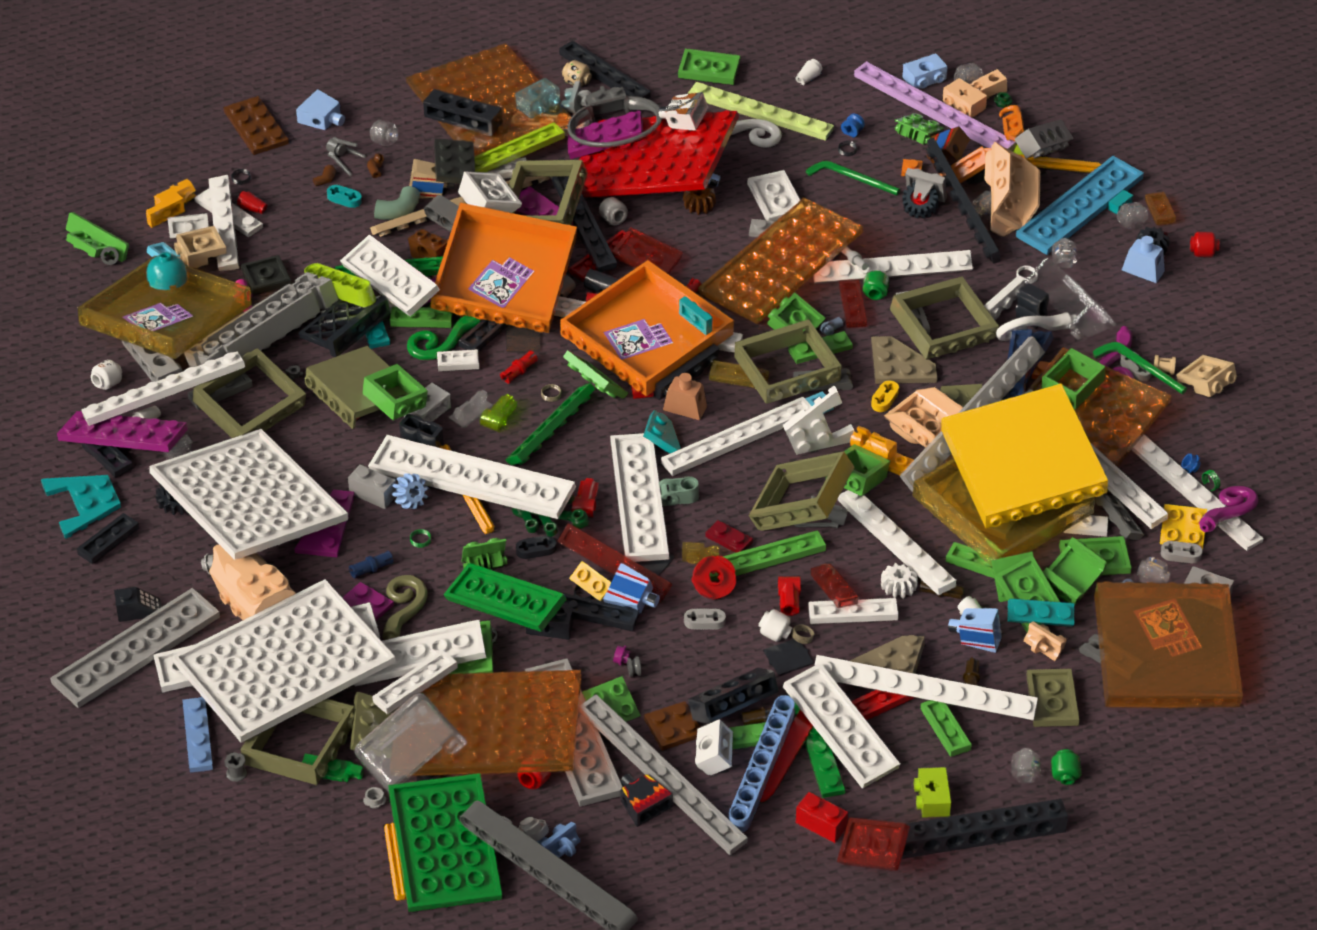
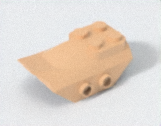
(1013, 189)
(920, 416)
(248, 583)

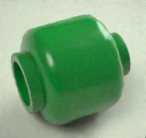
(876, 285)
(1066, 767)

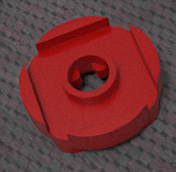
(714, 565)

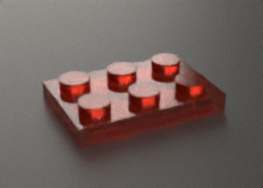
(638, 248)
(873, 844)

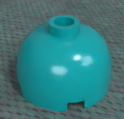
(166, 271)

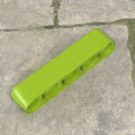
(347, 286)

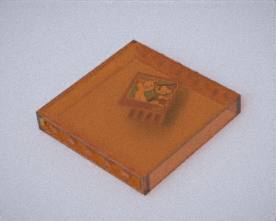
(1167, 645)

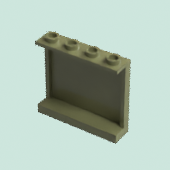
(341, 383)

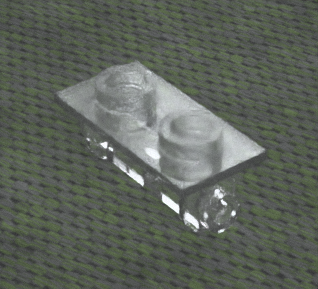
(471, 409)

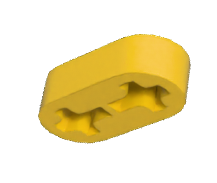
(888, 397)

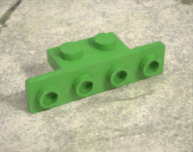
(93, 238)

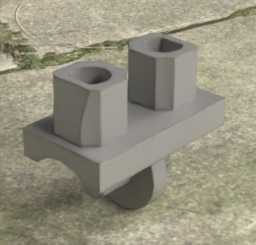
(575, 98)

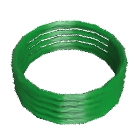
(1209, 472)
(423, 532)

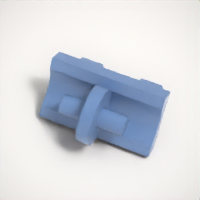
(562, 840)

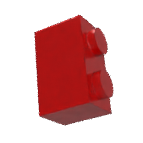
(821, 817)

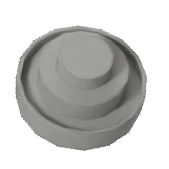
(534, 828)

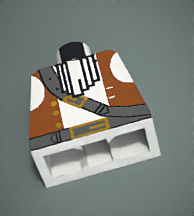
(685, 111)

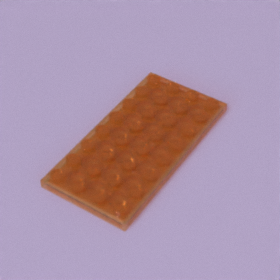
(780, 260)

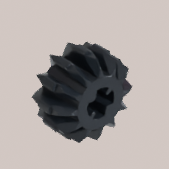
(1159, 237)

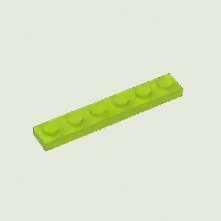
(518, 148)

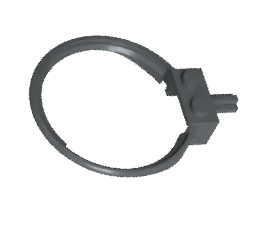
(608, 101)

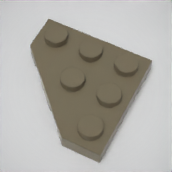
(900, 363)
(899, 654)

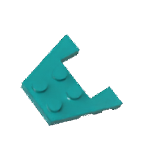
(91, 495)

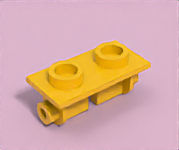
(590, 581)

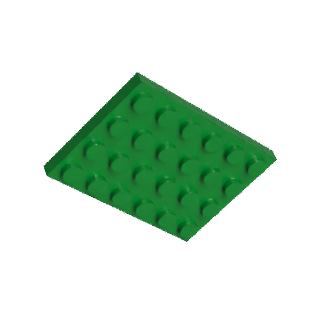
(437, 854)

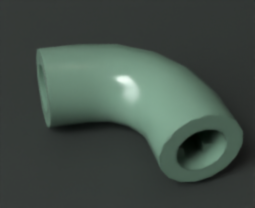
(397, 208)

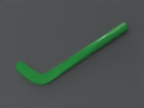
(853, 174)
(1122, 349)

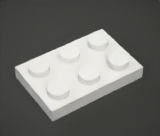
(773, 194)

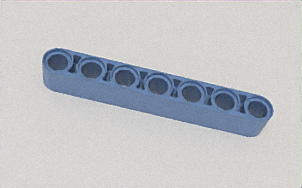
(762, 754)

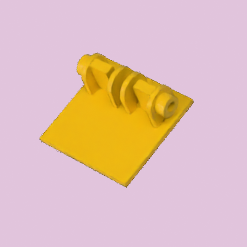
(1182, 525)

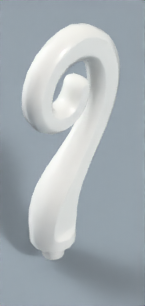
(759, 127)
(1051, 323)

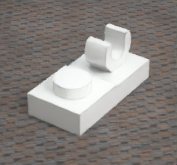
(186, 223)

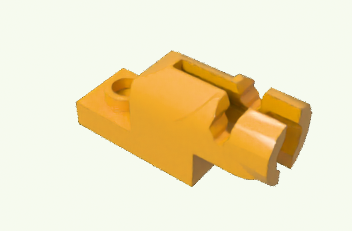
(170, 203)
(883, 447)

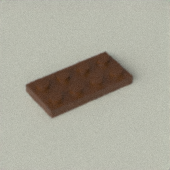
(256, 125)

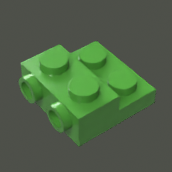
(793, 311)

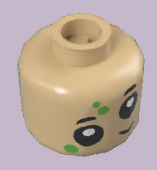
(575, 72)

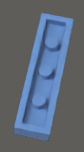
(197, 735)

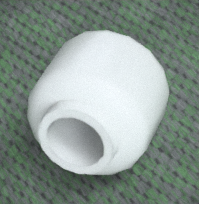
(106, 374)
(775, 625)

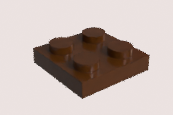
(672, 725)

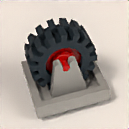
(923, 192)

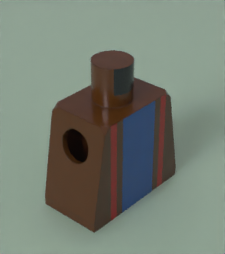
(952, 144)

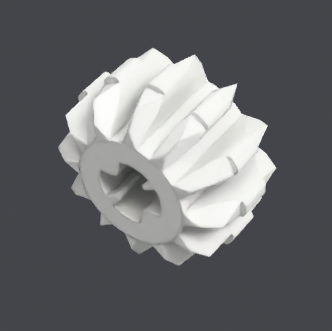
(899, 580)

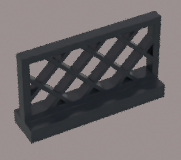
(352, 328)

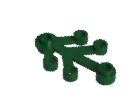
(577, 517)

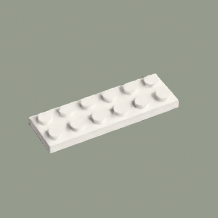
(390, 275)
(460, 641)
(841, 725)

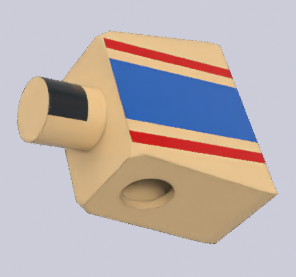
(424, 179)

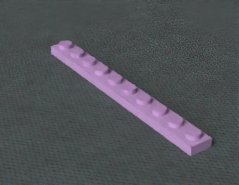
(931, 106)

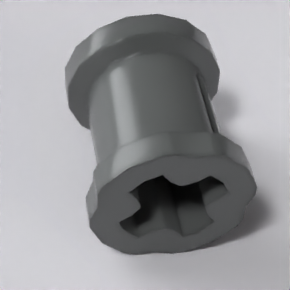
(235, 765)

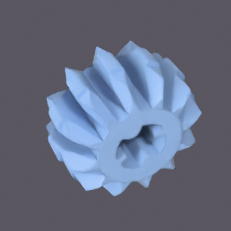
(412, 499)

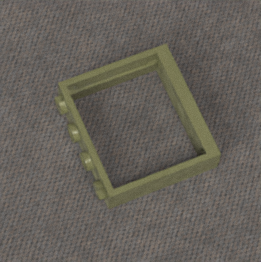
(577, 176)
(957, 287)
(780, 339)
(294, 401)
(769, 515)
(297, 770)

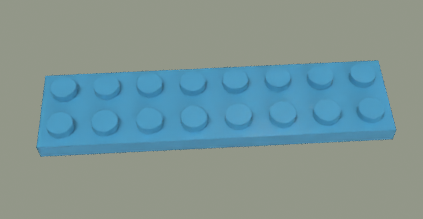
(1079, 204)

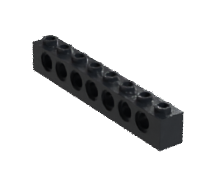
(985, 828)

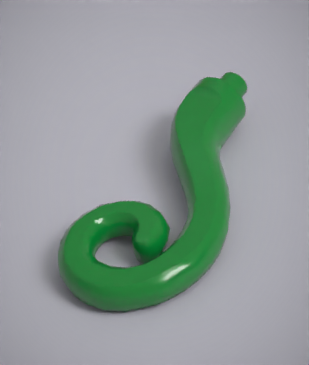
(462, 326)

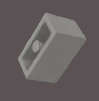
(372, 486)

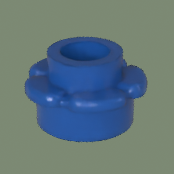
(1191, 463)

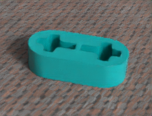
(344, 196)

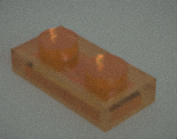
(1160, 208)

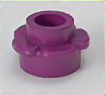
(621, 655)

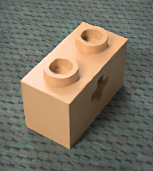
(964, 98)

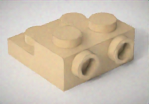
(198, 246)
(1208, 375)

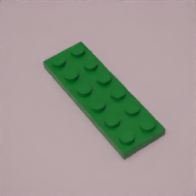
(505, 597)

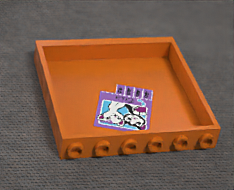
(504, 267)
(638, 327)

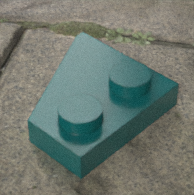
(661, 432)

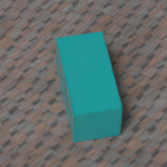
(1120, 199)

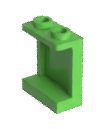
(1074, 571)

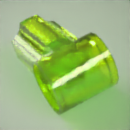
(498, 414)

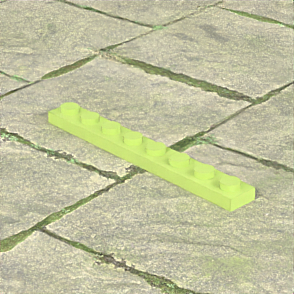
(764, 111)

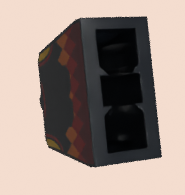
(644, 798)

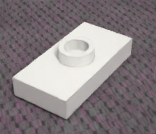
(458, 360)
(1090, 526)

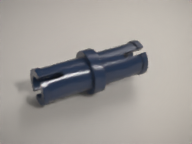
(371, 564)

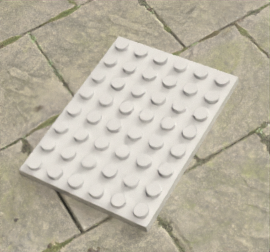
(248, 494)
(283, 660)

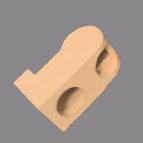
(991, 83)

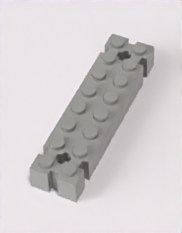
(267, 320)

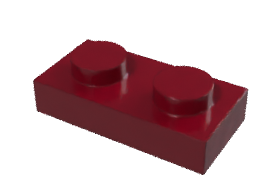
(728, 537)

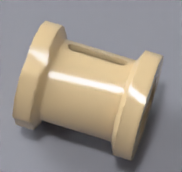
(1165, 364)

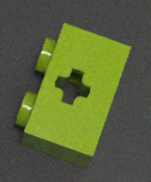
(933, 792)

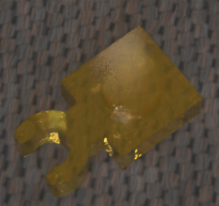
(696, 552)

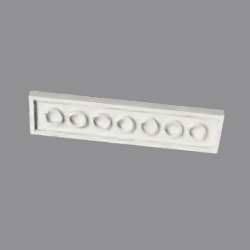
(639, 498)

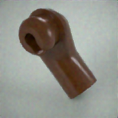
(374, 164)
(326, 177)

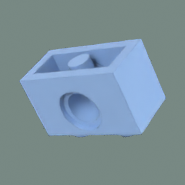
(925, 71)

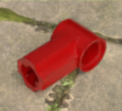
(586, 497)
(789, 594)

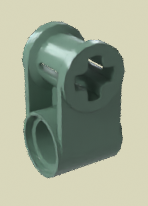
(680, 491)

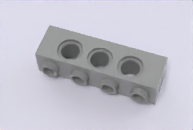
(1044, 139)
(154, 364)

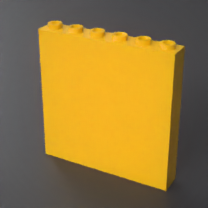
(1024, 456)

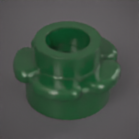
(1003, 99)

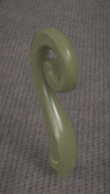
(394, 624)

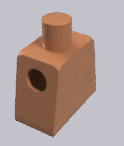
(685, 397)

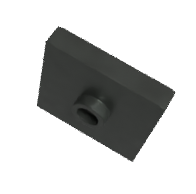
(265, 274)

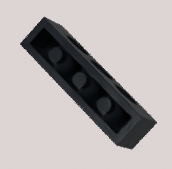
(462, 112)
(733, 695)

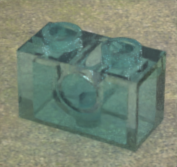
(537, 98)

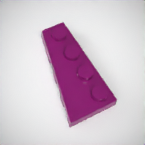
(535, 204)
(328, 540)

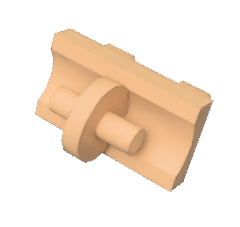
(1044, 641)

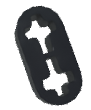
(535, 547)

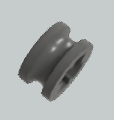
(111, 261)
(634, 666)

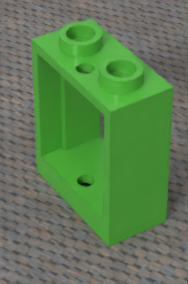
(1082, 365)
(377, 384)
(871, 464)

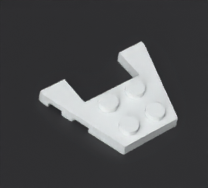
(809, 428)

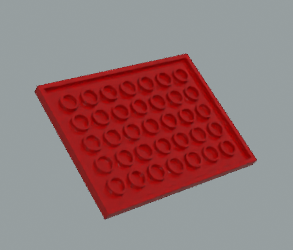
(662, 160)

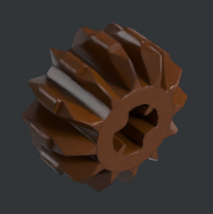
(699, 200)

